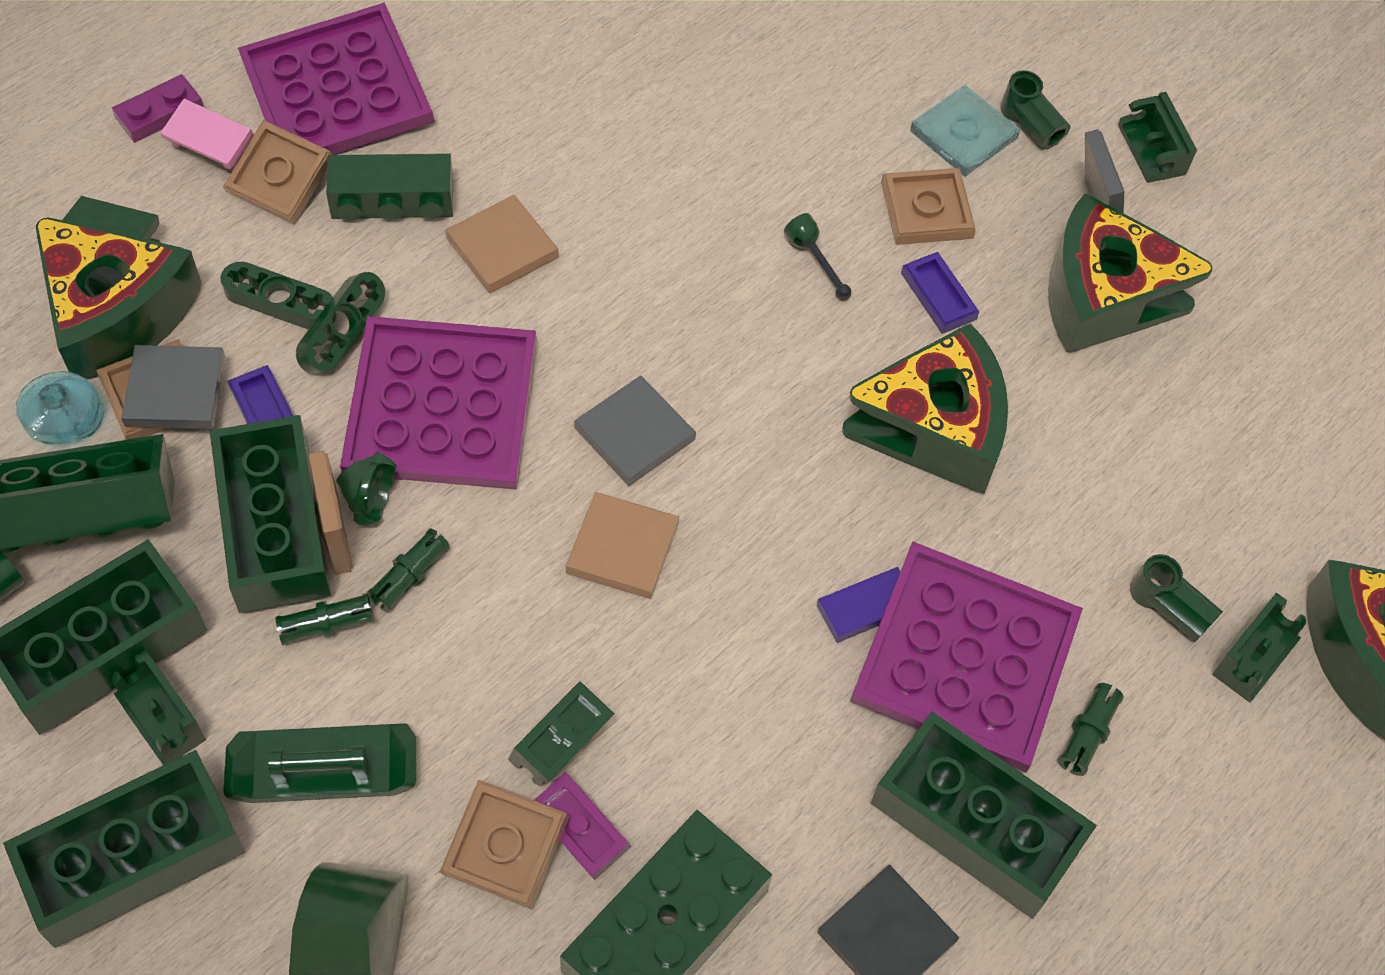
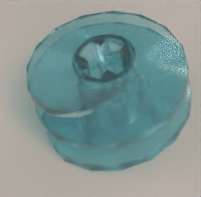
(59, 408)

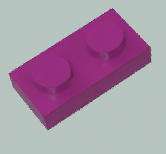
(154, 108)
(588, 832)

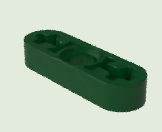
(268, 281)
(324, 329)

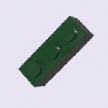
(390, 186)

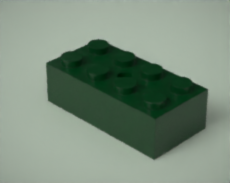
(85, 492)
(269, 514)
(73, 642)
(1023, 833)
(122, 849)
(693, 878)

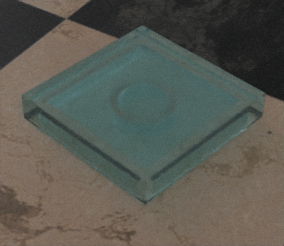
(964, 130)

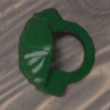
(367, 487)

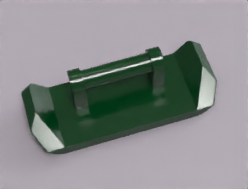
(320, 763)

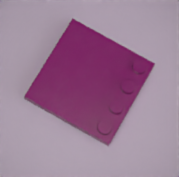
(338, 81)
(442, 401)
(969, 652)

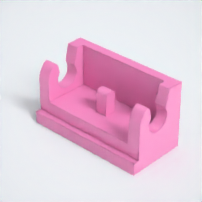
(207, 133)

